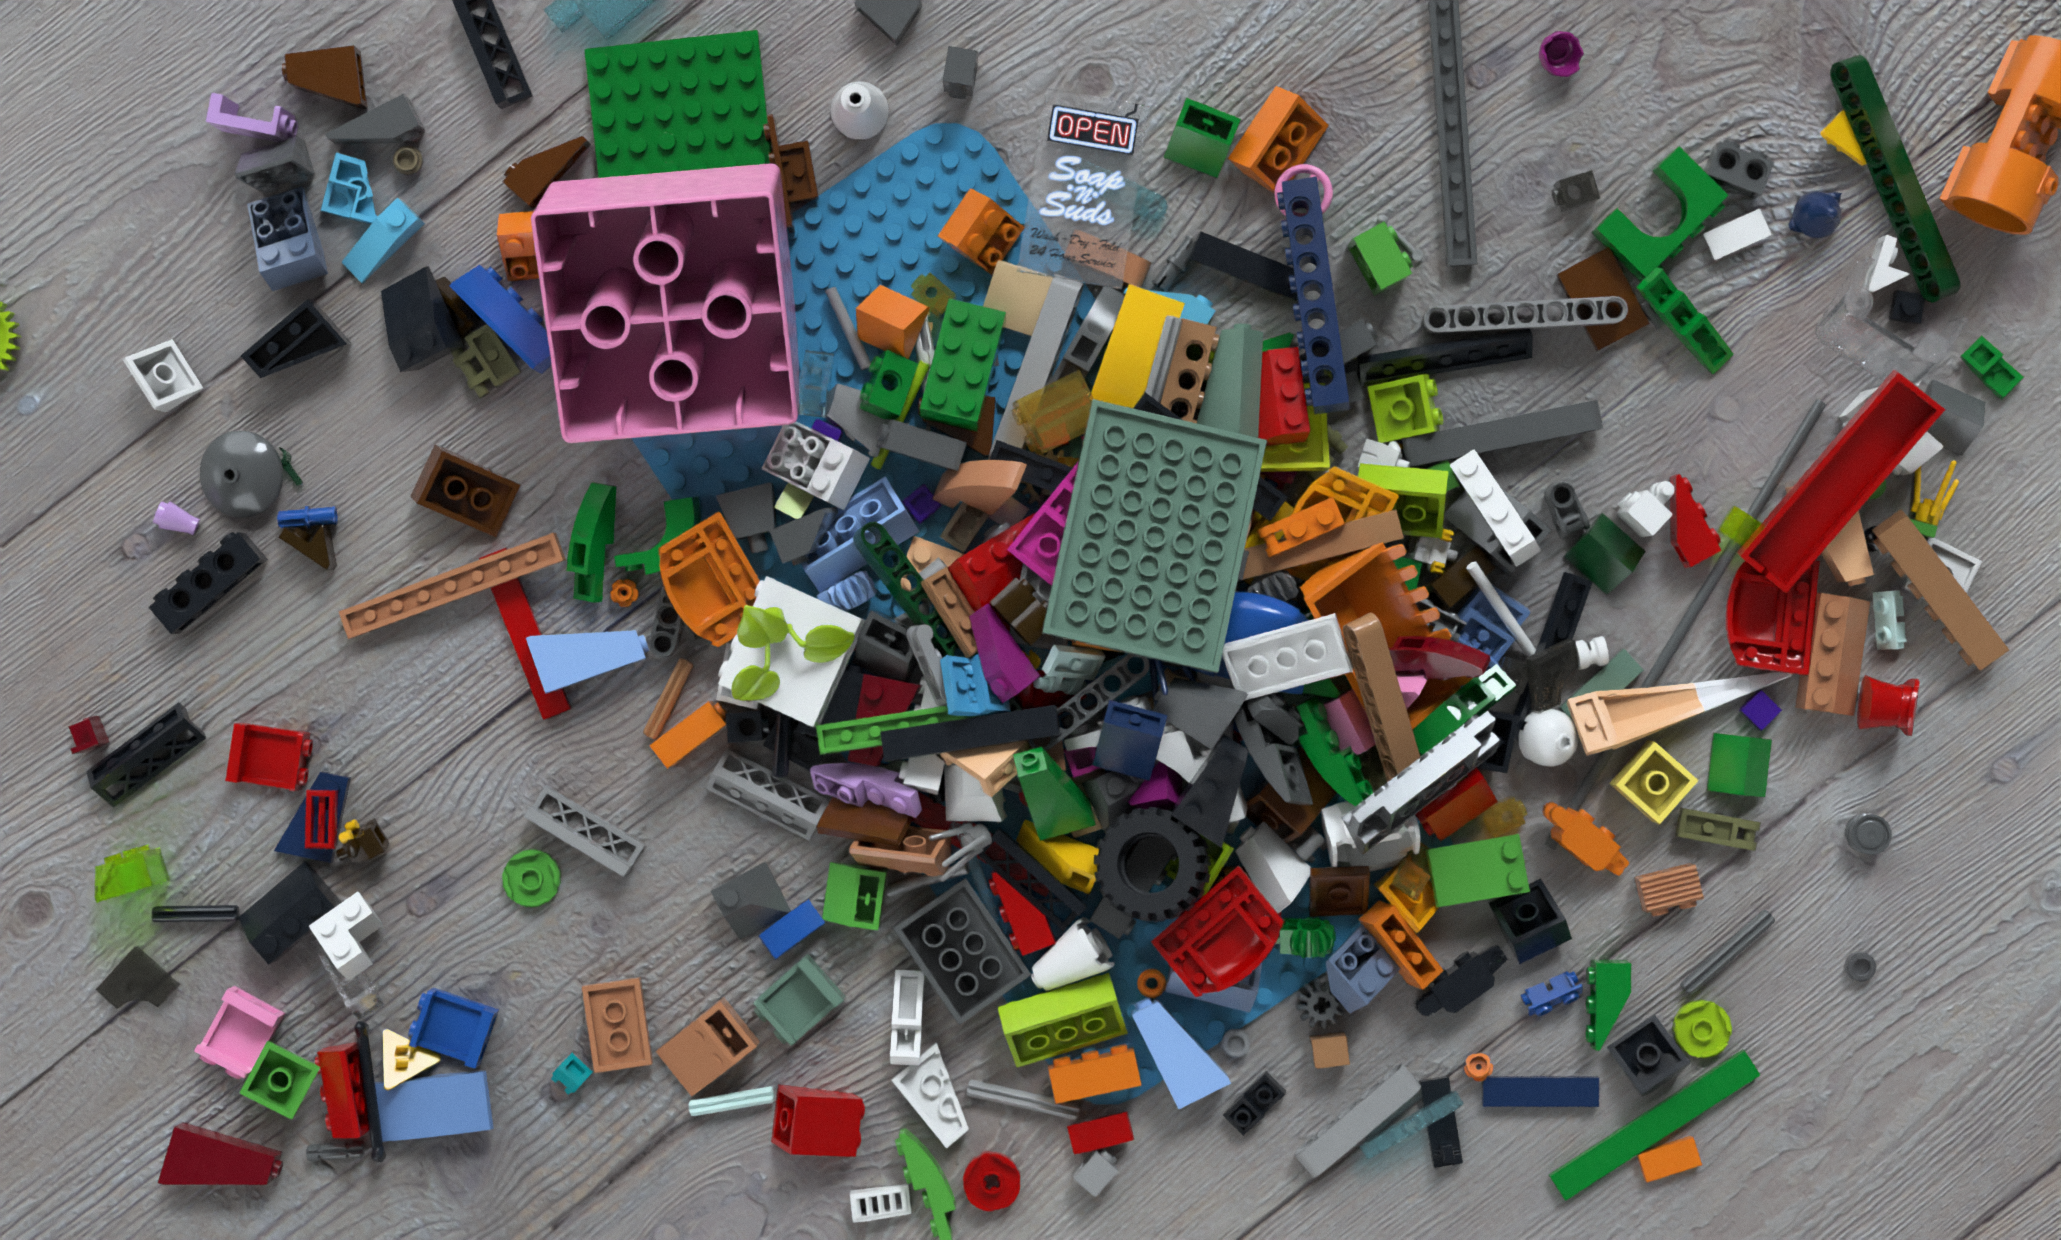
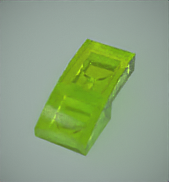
(1738, 525)

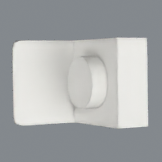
(1880, 273)

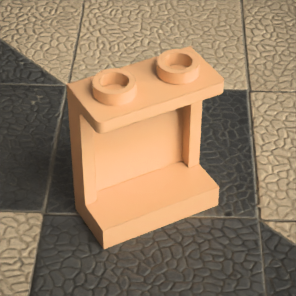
(990, 765)

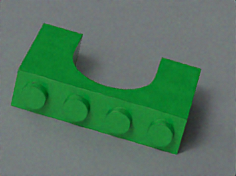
(1698, 199)

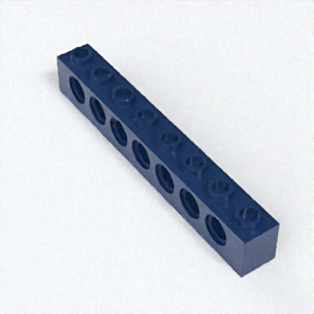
(1305, 194)

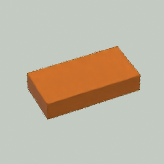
(1669, 1159)

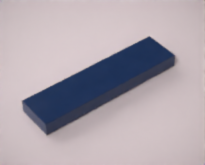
(1540, 1091)

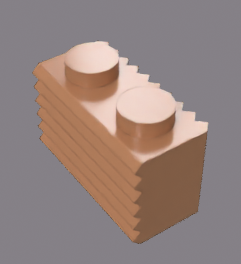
(1669, 888)

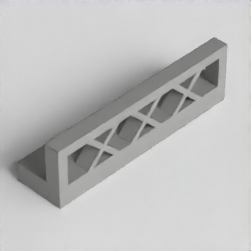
(764, 799)
(579, 840)

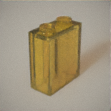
(1054, 413)

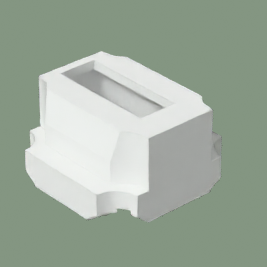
(1383, 855)

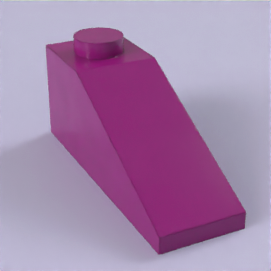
(1001, 658)

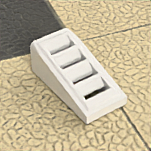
(856, 1195)

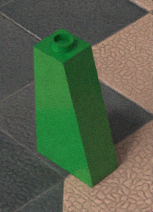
(1051, 795)

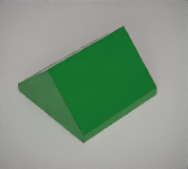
(1739, 765)

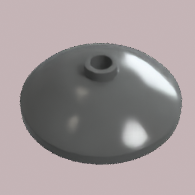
(256, 472)

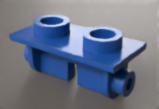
(1543, 1000)

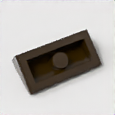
(462, 314)

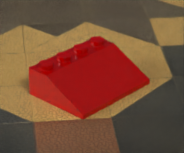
(989, 568)

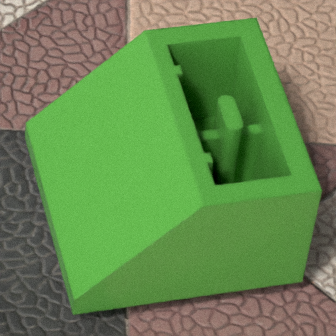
(854, 895)

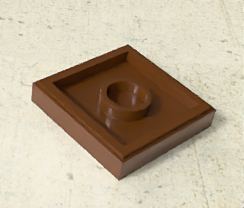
(1338, 891)

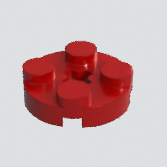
(975, 1185)

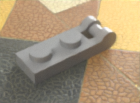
(928, 660)

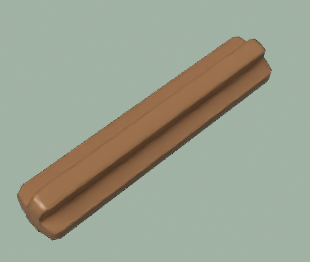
(668, 698)

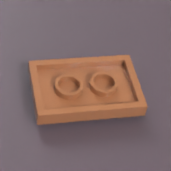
(617, 1025)

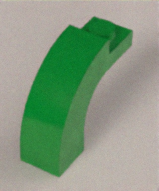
(680, 517)

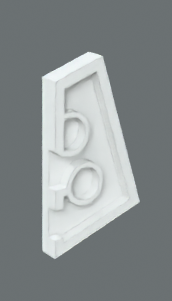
(932, 1096)

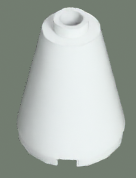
(859, 110)
(1073, 957)

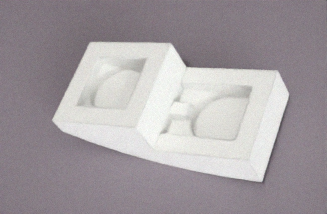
(1737, 234)

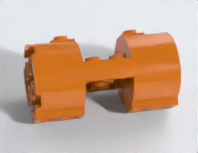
(2007, 178)

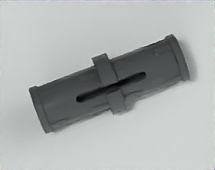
(1175, 265)

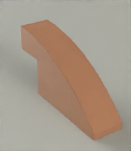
(980, 484)

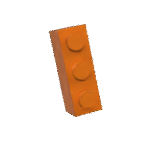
(1401, 944)
(1094, 1074)

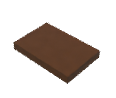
(1603, 277)
(868, 824)

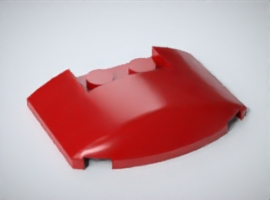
(1768, 625)
(1221, 936)

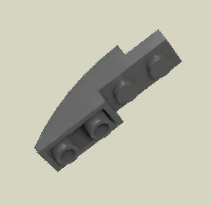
(1091, 335)

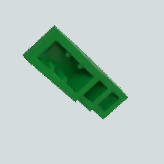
(1685, 321)

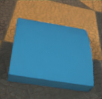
(967, 689)

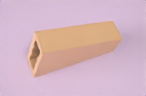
(1848, 553)

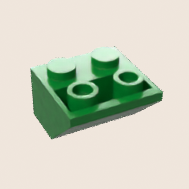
(1202, 138)

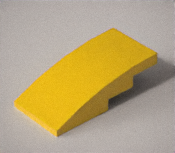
(1133, 346)

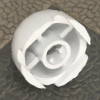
(1548, 738)

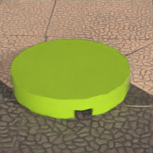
(1702, 1028)

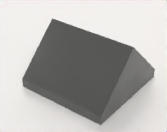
(1960, 420)

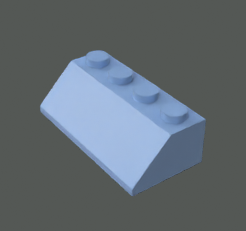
(837, 553)

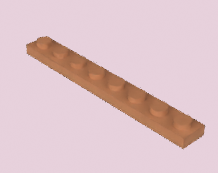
(452, 585)

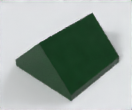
(1605, 554)

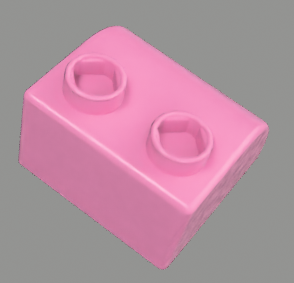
(668, 302)

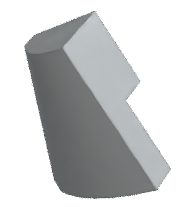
(857, 424)

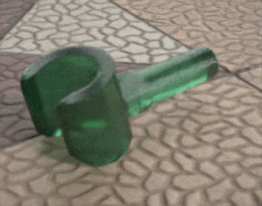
(289, 468)

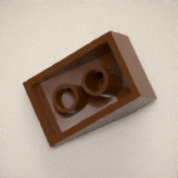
(464, 491)

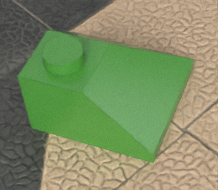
(279, 1080)

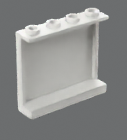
(804, 685)

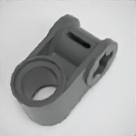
(1566, 511)

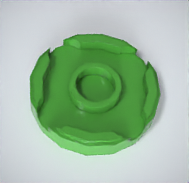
(531, 878)

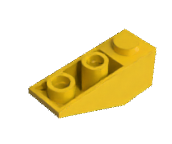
(1062, 856)

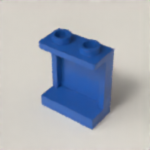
(453, 1026)

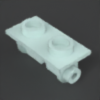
(1889, 632)

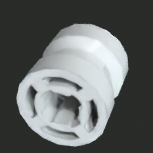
(1592, 652)

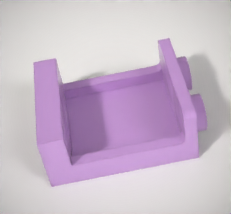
(223, 115)

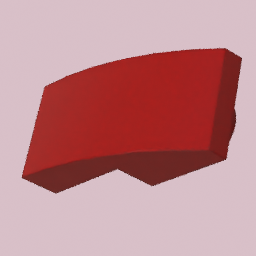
(1100, 1132)

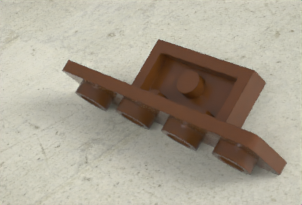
(796, 170)

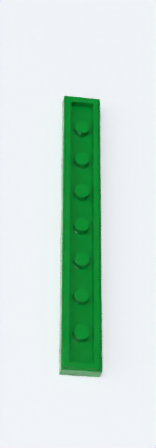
(1654, 1124)

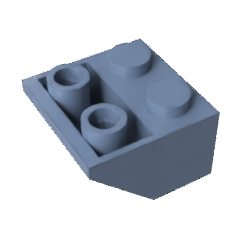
(1359, 970)

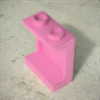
(239, 1032)

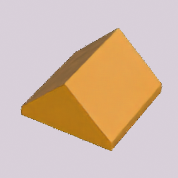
(1414, 912)

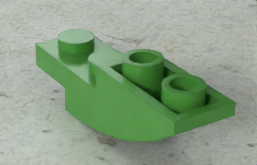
(925, 1172)

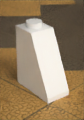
(1272, 865)

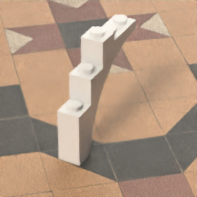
(1175, 750)

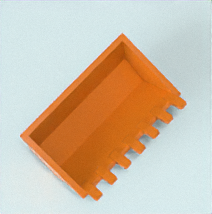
(1373, 584)

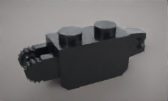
(1462, 982)

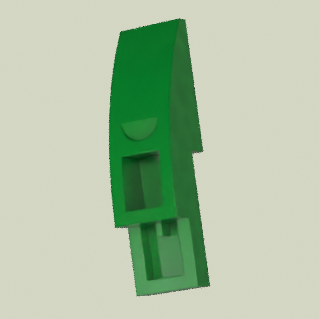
(587, 543)
(1468, 701)
(1337, 767)

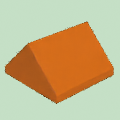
(890, 321)

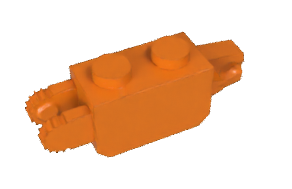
(1584, 840)

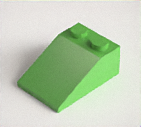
(1477, 870)

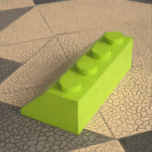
(1062, 1020)

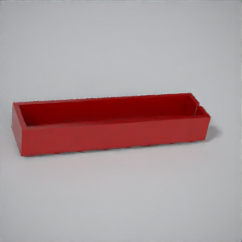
(1840, 480)

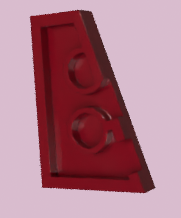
(878, 698)

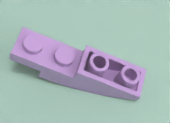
(864, 782)

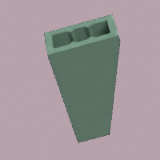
(1234, 382)

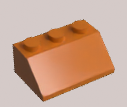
(1278, 138)

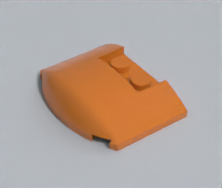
(708, 579)

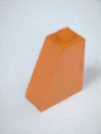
(690, 733)

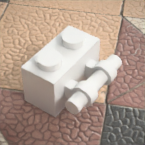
(1645, 509)

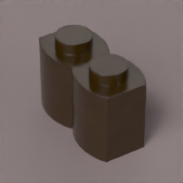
(1021, 609)

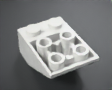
(816, 464)

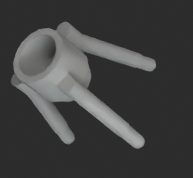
(973, 841)

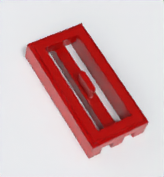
(332, 825)

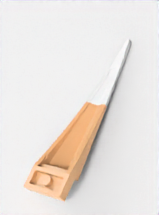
(1623, 716)

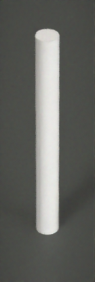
(1501, 609)

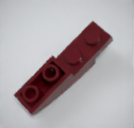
(1438, 657)

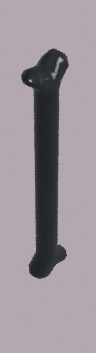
(378, 1152)

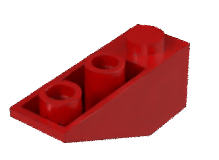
(1688, 529)
(1028, 923)

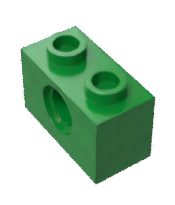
(899, 373)

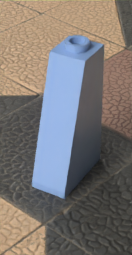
(581, 656)
(1179, 1057)

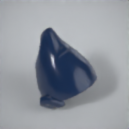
(1816, 214)

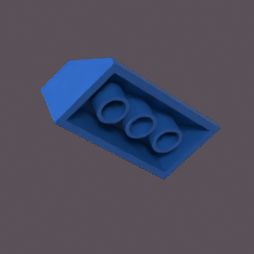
(506, 315)

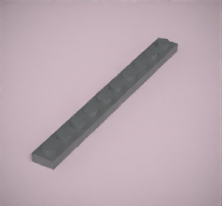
(1452, 133)

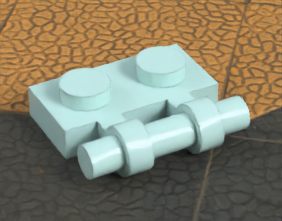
(1072, 663)

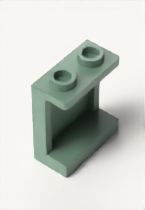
(798, 1000)

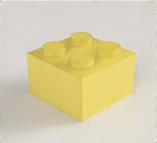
(1653, 781)

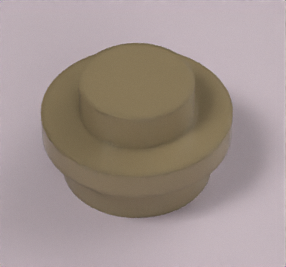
(408, 160)

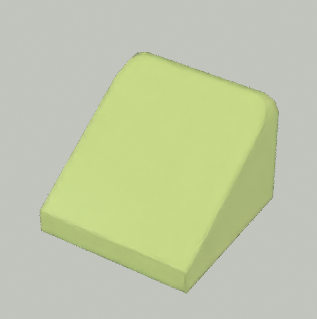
(793, 501)

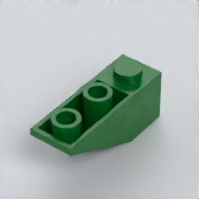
(1608, 994)

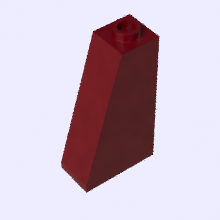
(214, 1158)

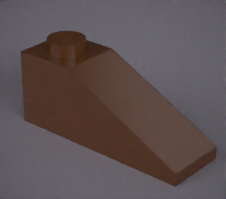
(537, 172)

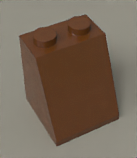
(1286, 818)

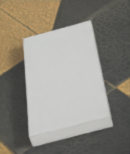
(1287, 657)

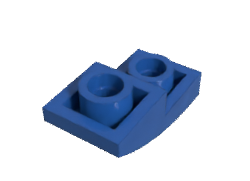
(791, 929)

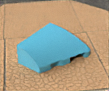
(349, 190)

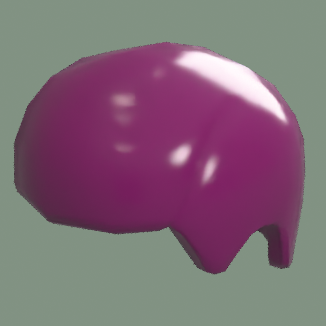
(1560, 54)

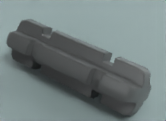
(336, 1150)

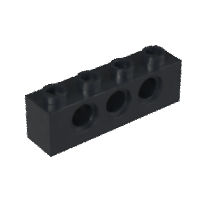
(246, 560)

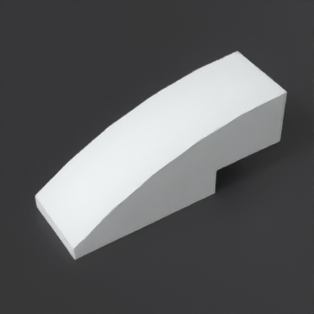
(907, 1018)

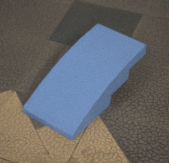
(1484, 626)
(435, 1106)

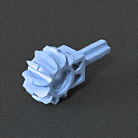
(849, 592)

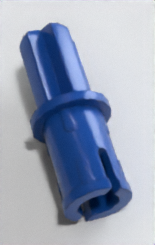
(307, 517)

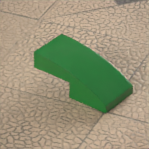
(1991, 368)

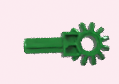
(1306, 937)

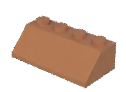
(1834, 655)

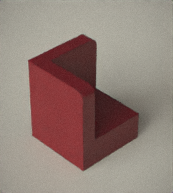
(88, 734)

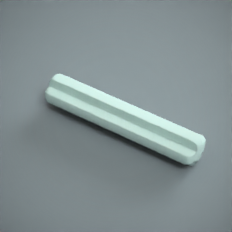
(731, 1101)

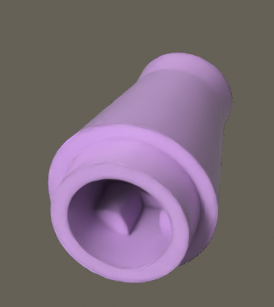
(174, 518)

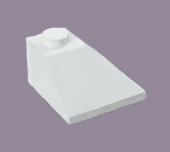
(967, 800)

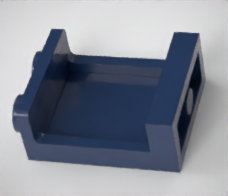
(1129, 740)

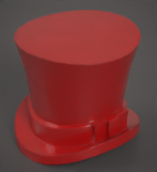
(1887, 704)

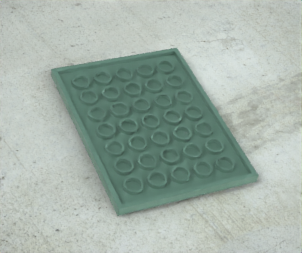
(1154, 536)

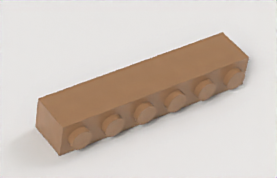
(1939, 589)

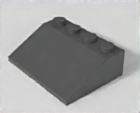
(961, 951)

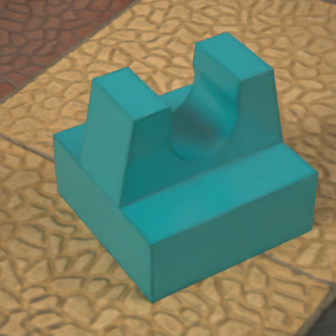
(571, 1073)

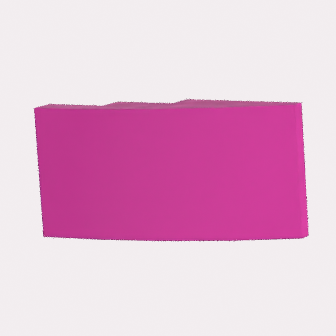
(1041, 538)

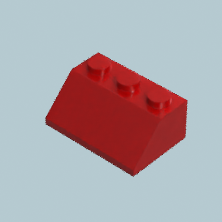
(1282, 398)
(343, 1090)

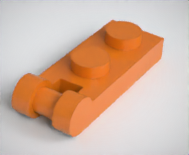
(1302, 527)

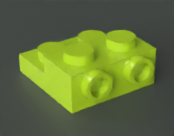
(1405, 408)

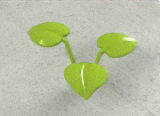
(769, 626)

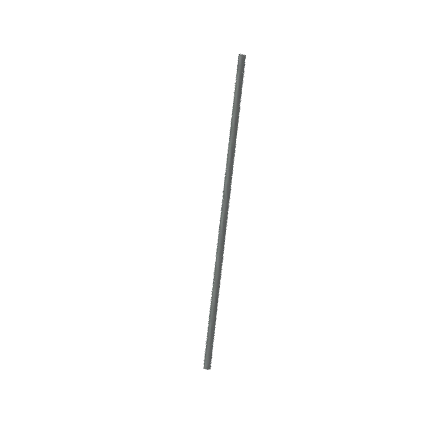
(1703, 594)

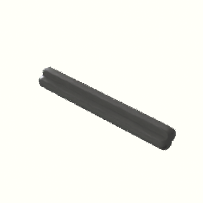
(1727, 952)

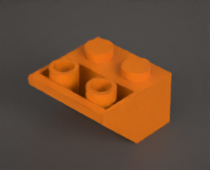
(981, 231)
(517, 245)

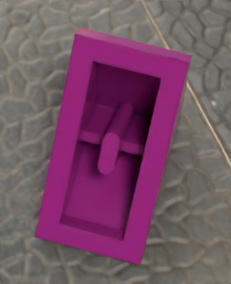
(1160, 791)

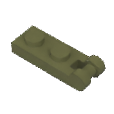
(1716, 828)

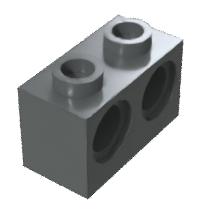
(960, 72)
(1736, 177)

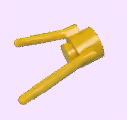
(1932, 510)

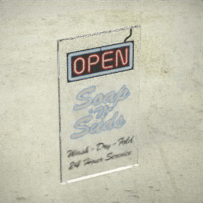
(1083, 188)

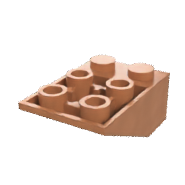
(708, 1046)

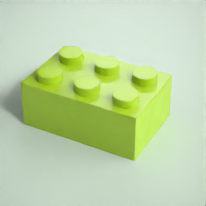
(1420, 496)

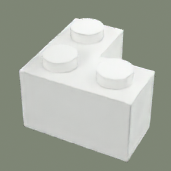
(342, 931)

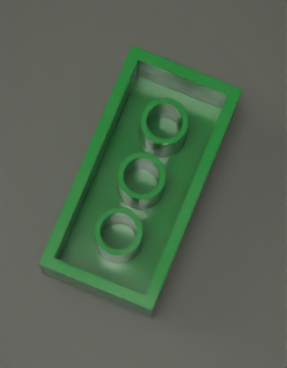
(962, 365)

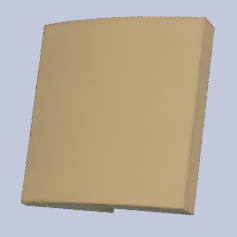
(1017, 295)

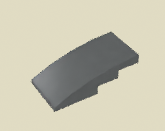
(1276, 761)

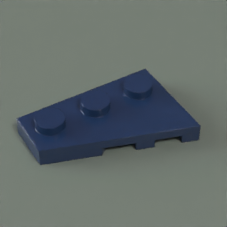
(294, 837)

